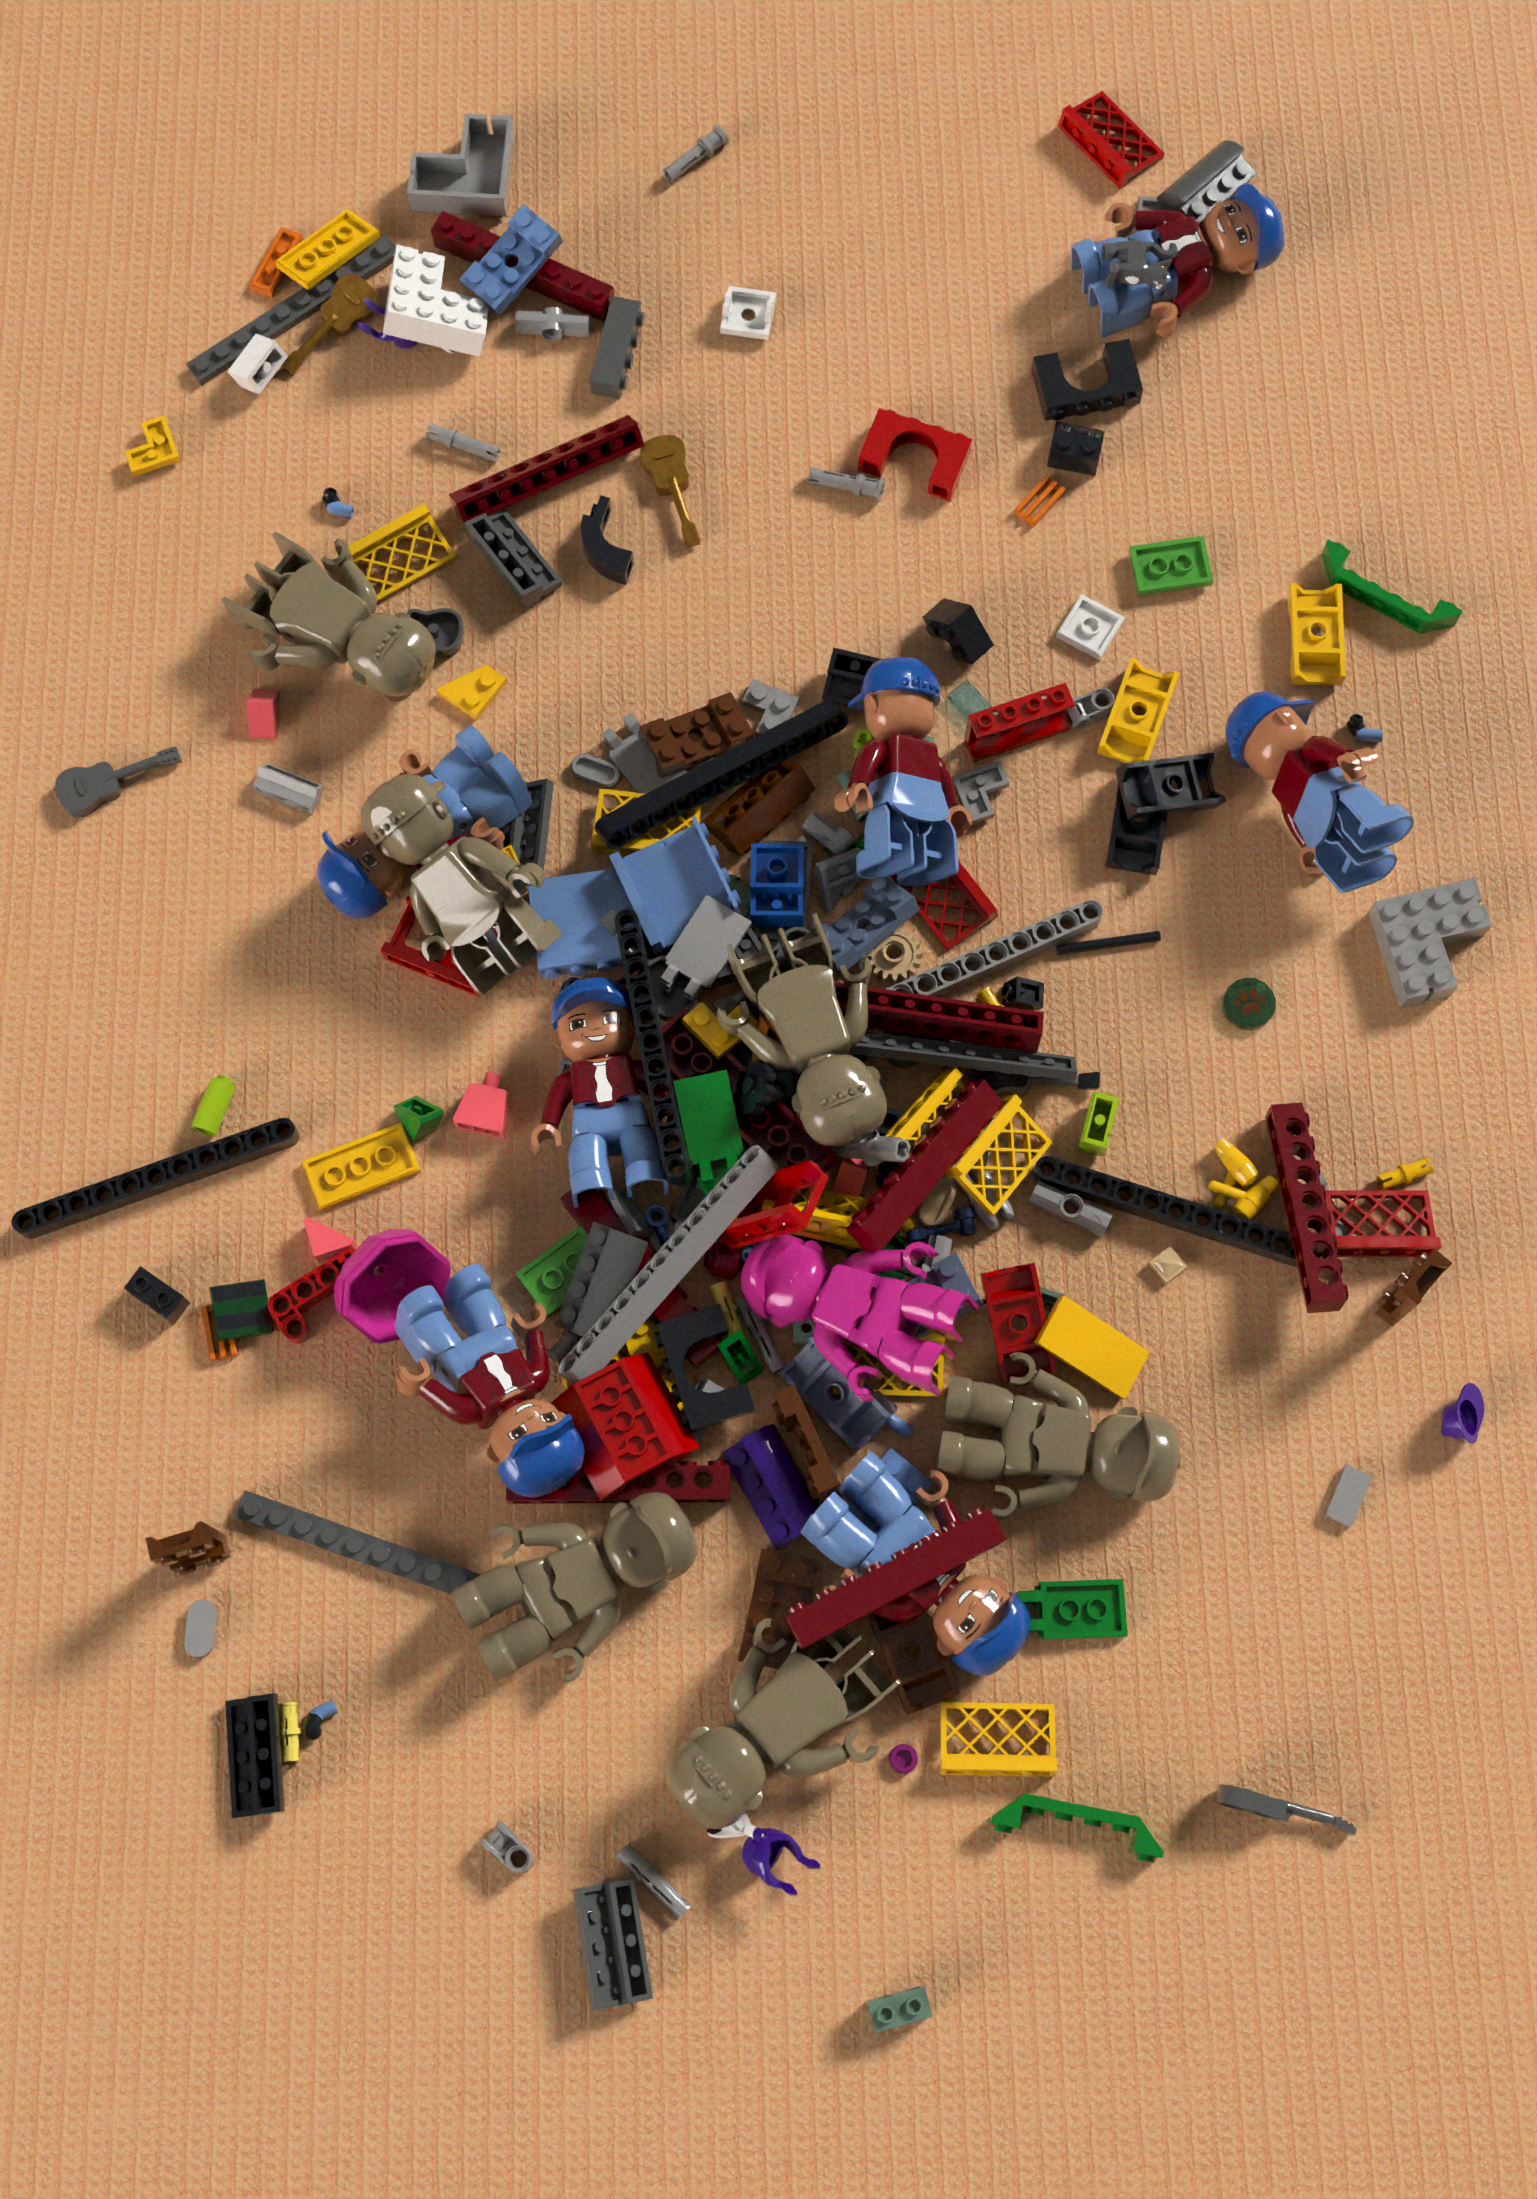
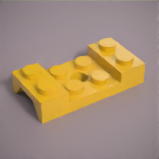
(1317, 658)
(1133, 736)

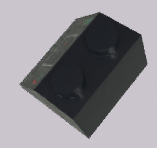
(1075, 448)

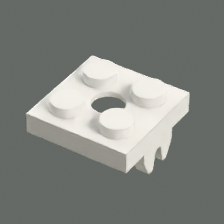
(741, 299)

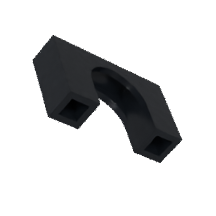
(1062, 400)
(699, 1407)

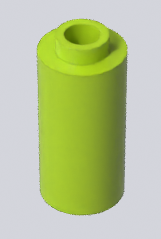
(213, 1105)

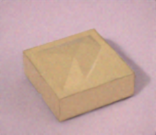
(1167, 1265)

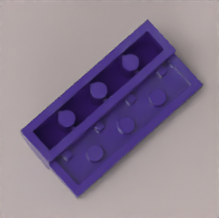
(772, 1484)

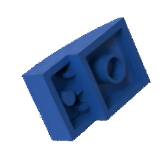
(776, 885)

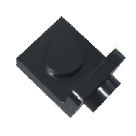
(1023, 993)

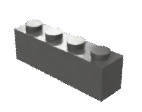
(616, 347)

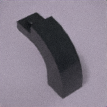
(605, 558)

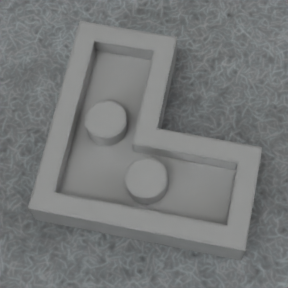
(774, 703)
(975, 785)

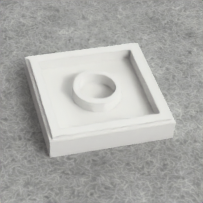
(1090, 627)

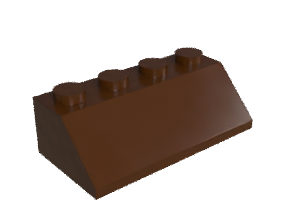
(759, 806)

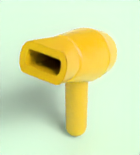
(1238, 1167)
(1248, 1202)

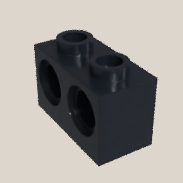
(157, 1295)

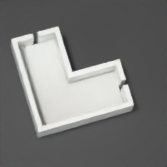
(426, 313)

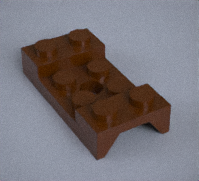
(718, 724)
(1412, 1287)
(793, 1415)
(190, 1549)
(780, 1580)
(924, 1678)

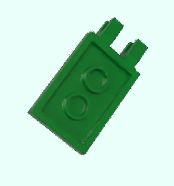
(708, 1120)
(1078, 1609)

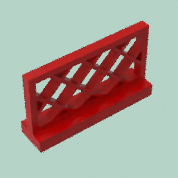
(1097, 146)
(971, 892)
(1387, 1244)

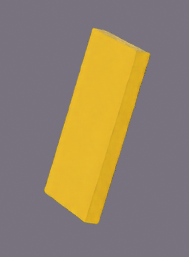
(327, 249)
(361, 1166)
(1092, 1347)

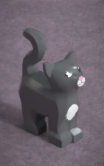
(1133, 264)

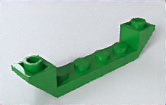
(1392, 605)
(1142, 1841)

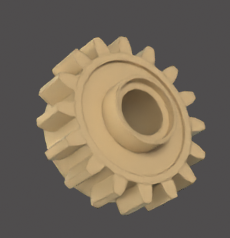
(896, 968)

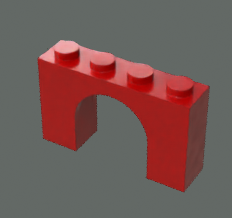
(893, 430)

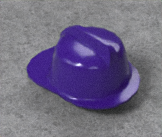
(1464, 1416)

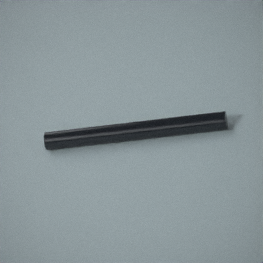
(1105, 943)

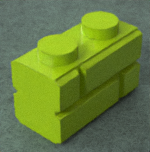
(1098, 1123)

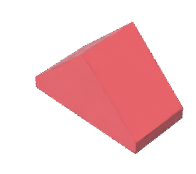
(263, 713)
(851, 1177)
(326, 1241)

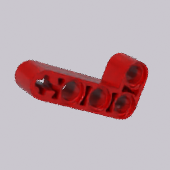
(298, 1305)

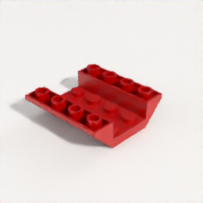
(625, 1423)

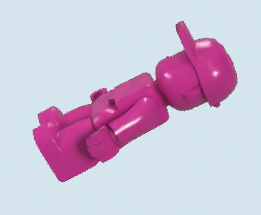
(850, 1303)

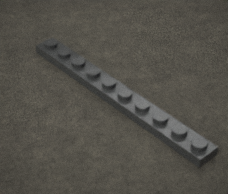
(289, 312)
(966, 1055)
(351, 1543)

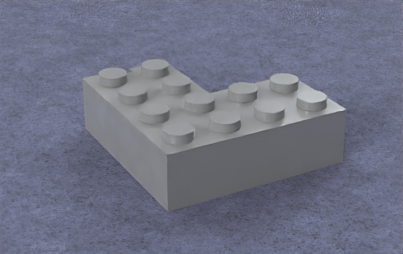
(468, 182)
(1414, 933)

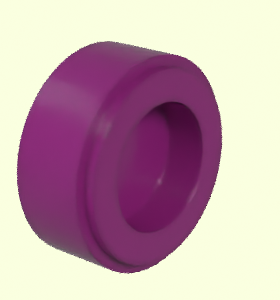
(903, 1758)

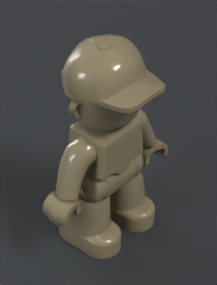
(333, 623)
(460, 886)
(836, 1091)
(1040, 1440)
(557, 1590)
(724, 1768)

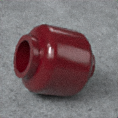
(723, 1261)

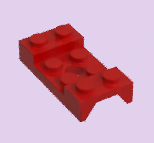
(1013, 1293)

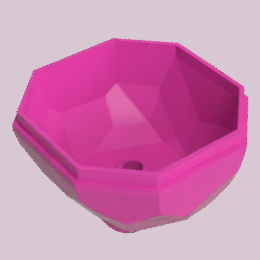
(372, 1296)

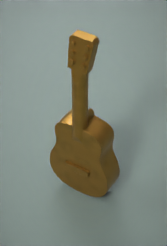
(339, 314)
(665, 463)

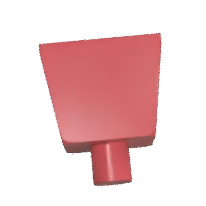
(484, 1108)

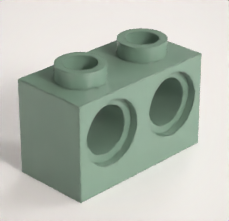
(899, 2008)

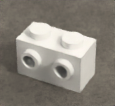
(257, 363)

